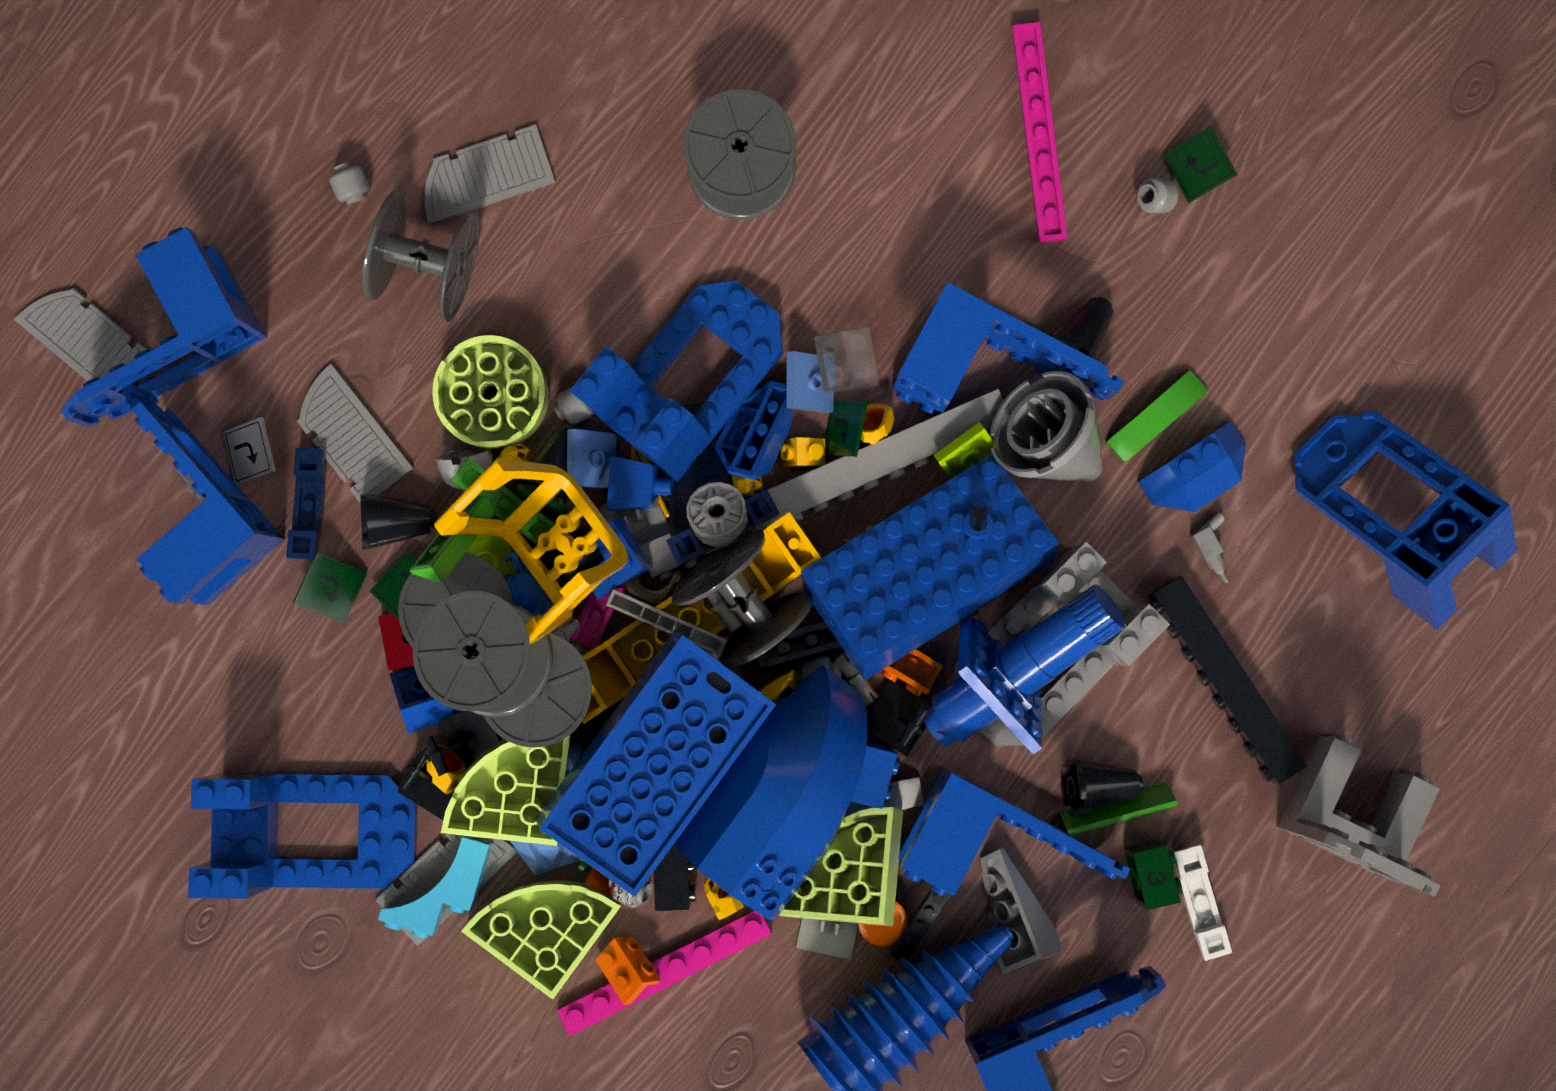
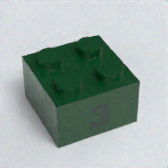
(1153, 875)

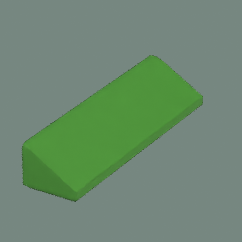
(447, 550)
(1148, 801)

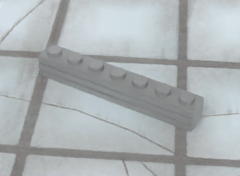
(666, 622)

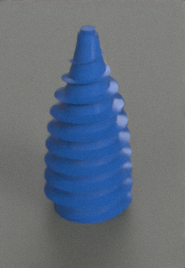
(901, 1016)

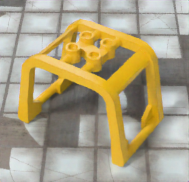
(584, 582)

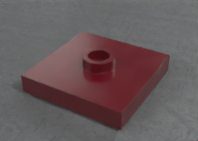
(397, 649)

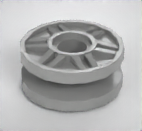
(722, 529)

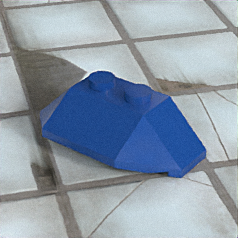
(756, 432)
(1198, 472)

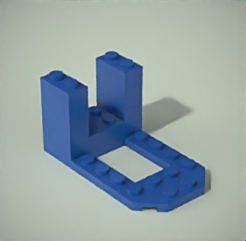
(205, 311)
(956, 332)
(663, 428)
(219, 536)
(1439, 542)
(956, 823)
(246, 833)
(1008, 1055)

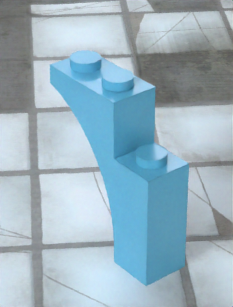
(457, 889)

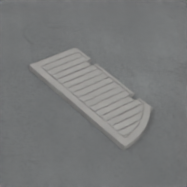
(486, 174)
(78, 335)
(351, 436)
(432, 867)

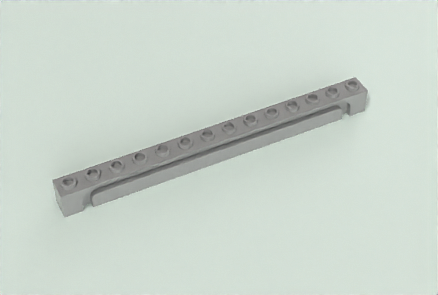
(848, 474)

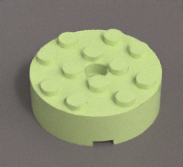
(474, 368)

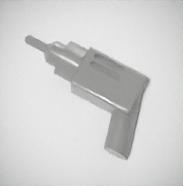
(1209, 546)

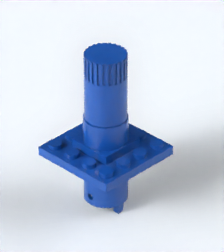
(1009, 678)

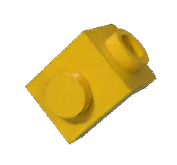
(803, 452)

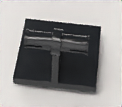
(898, 718)
(467, 736)
(420, 789)

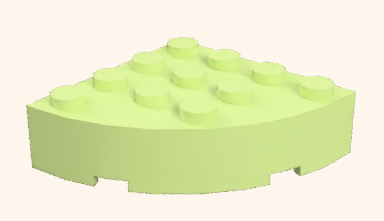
(507, 791)
(856, 873)
(543, 929)

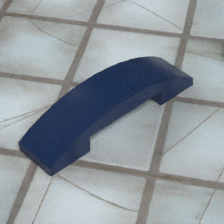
(308, 503)
(687, 547)

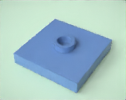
(805, 384)
(590, 457)

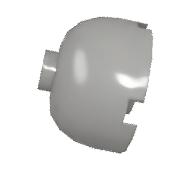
(450, 462)

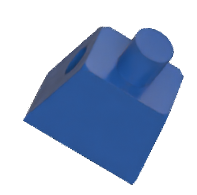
(635, 485)

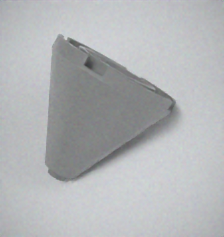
(1049, 430)

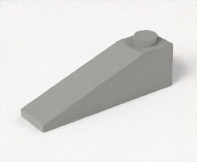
(1019, 911)

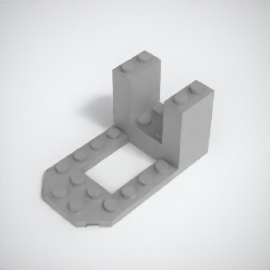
(1059, 585)
(1374, 847)

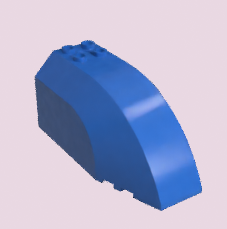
(782, 796)

